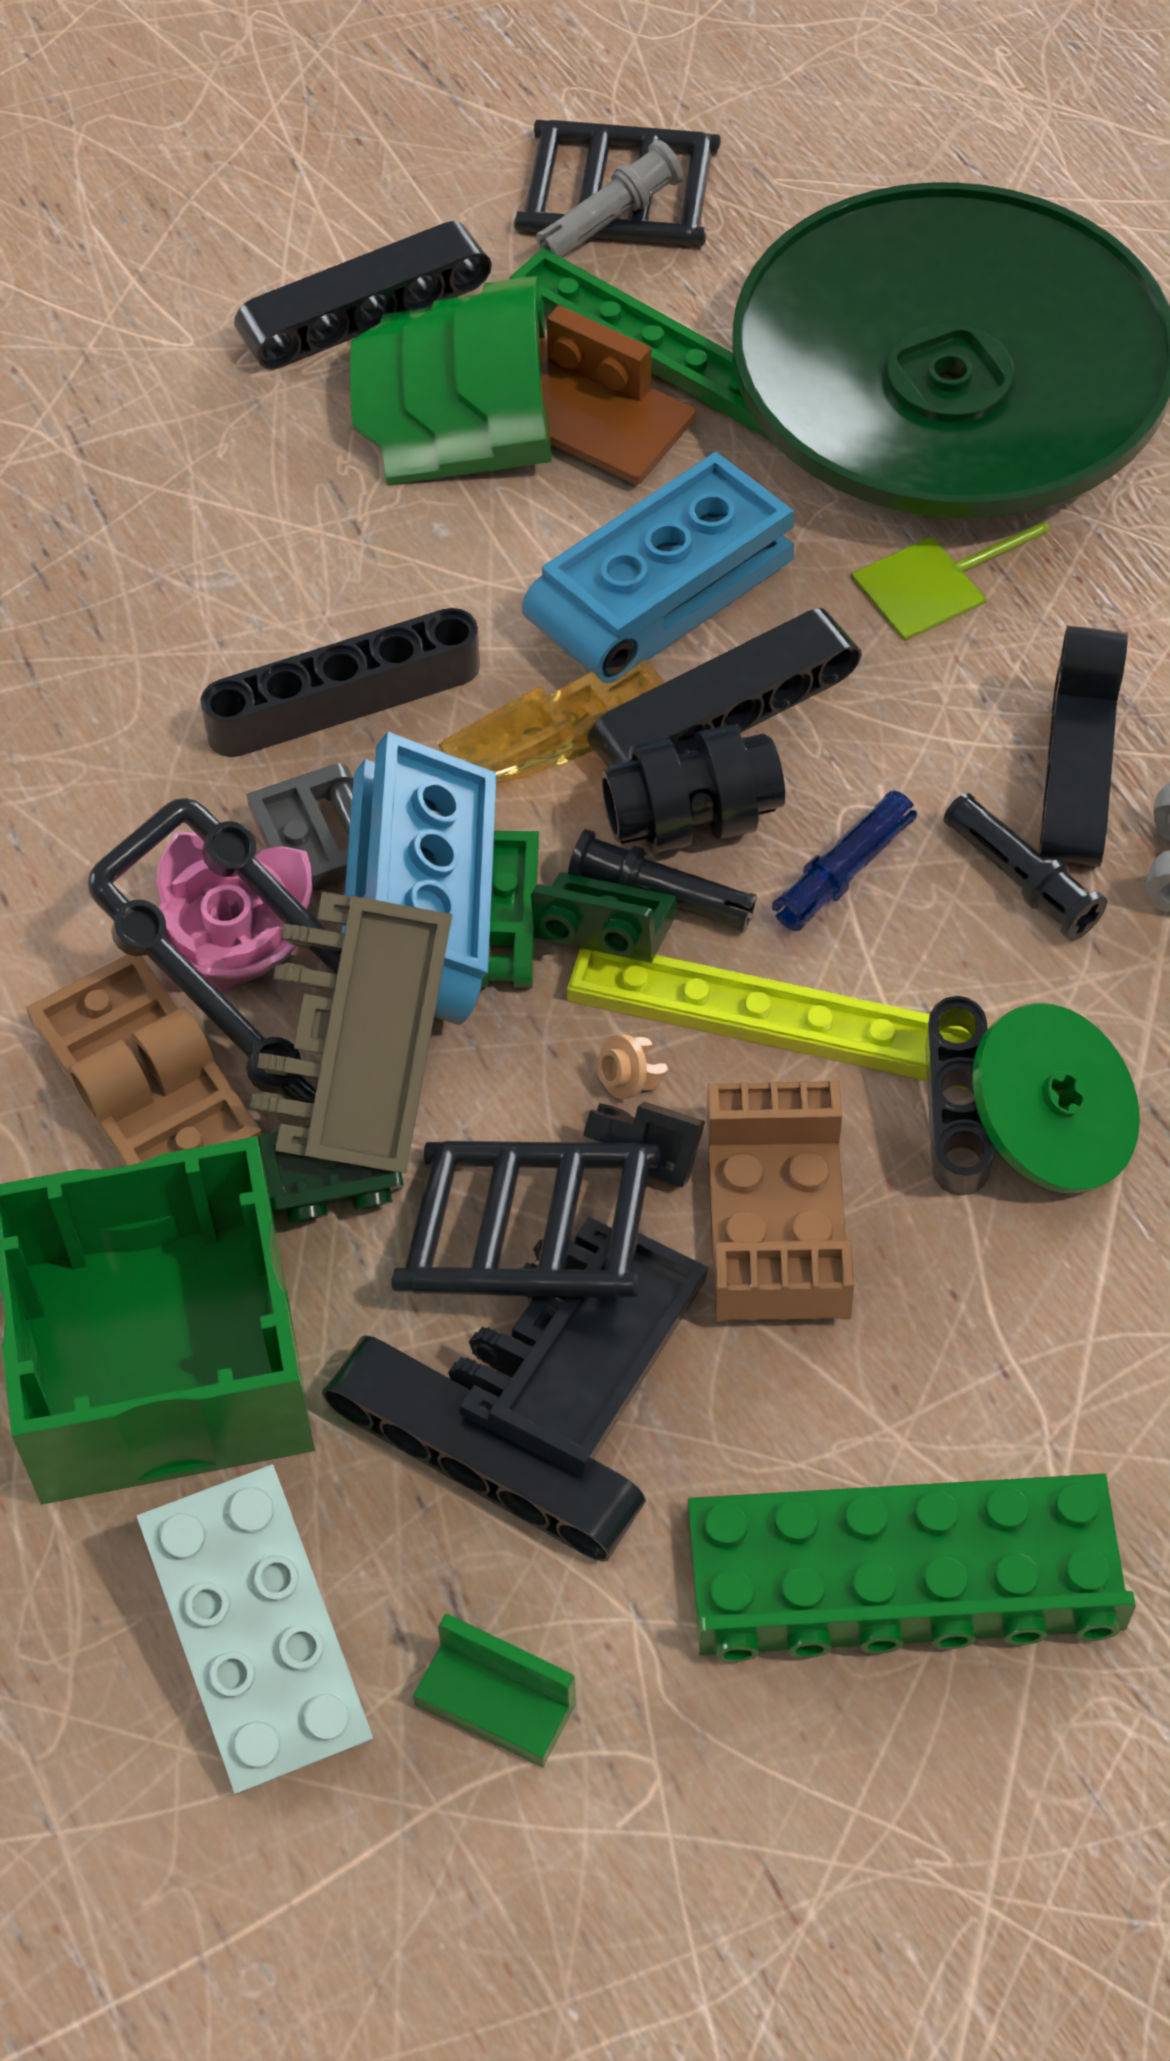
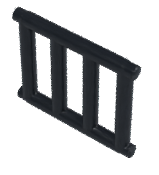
(600, 138)
(550, 1277)

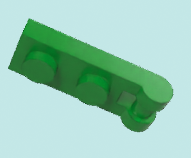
(511, 908)

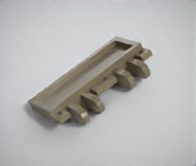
(369, 1032)

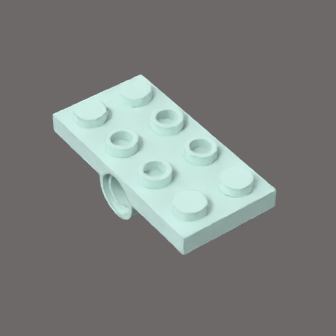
(254, 1629)

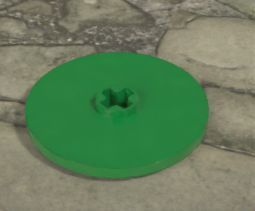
(1012, 1084)

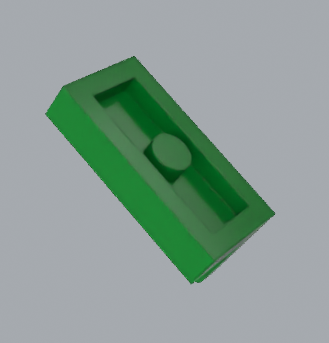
(497, 1691)

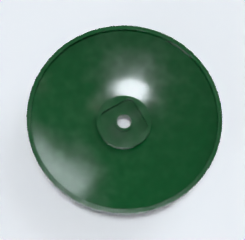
(978, 281)

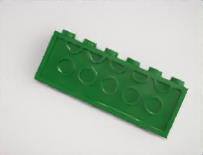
(906, 1566)

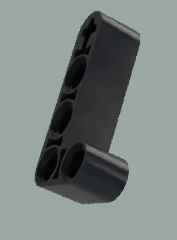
(1082, 745)

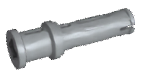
(628, 190)

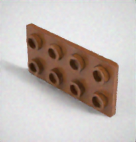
(603, 398)

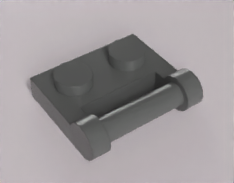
(292, 819)

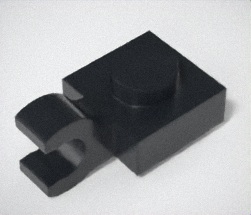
(672, 1131)

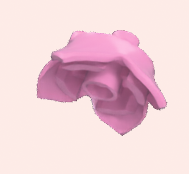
(199, 901)

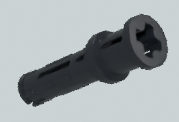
(634, 869)
(1042, 880)

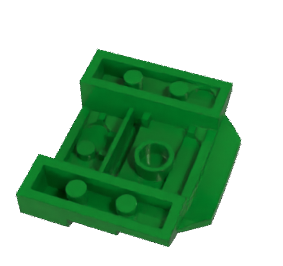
(455, 385)

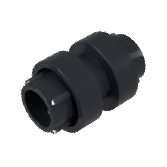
(668, 793)

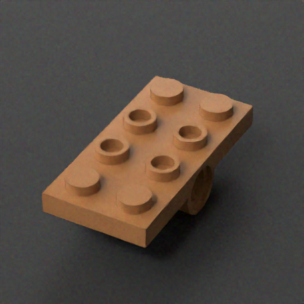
(139, 1063)

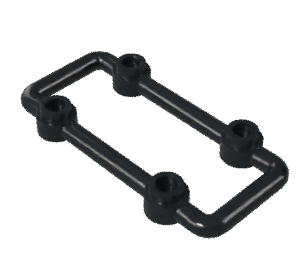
(141, 926)

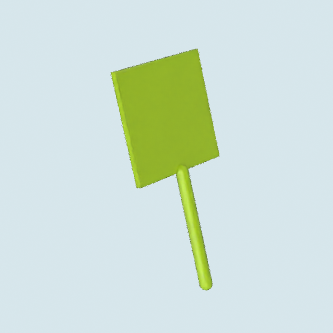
(924, 584)

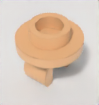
(624, 1066)

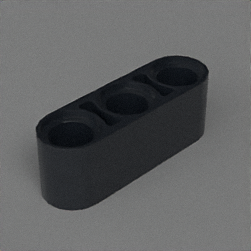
(949, 1123)

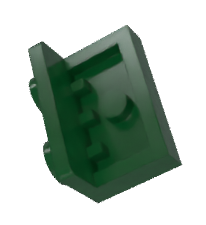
(602, 916)
(307, 1183)

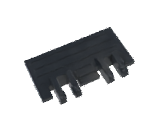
(583, 1354)

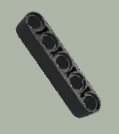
(356, 293)
(341, 682)
(733, 687)
(421, 1416)

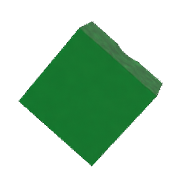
(147, 1323)

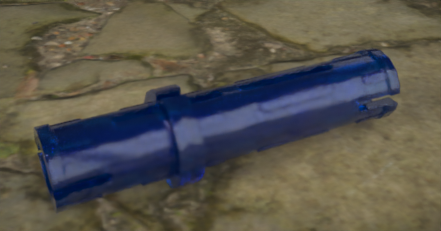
(830, 875)

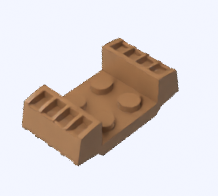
(778, 1201)

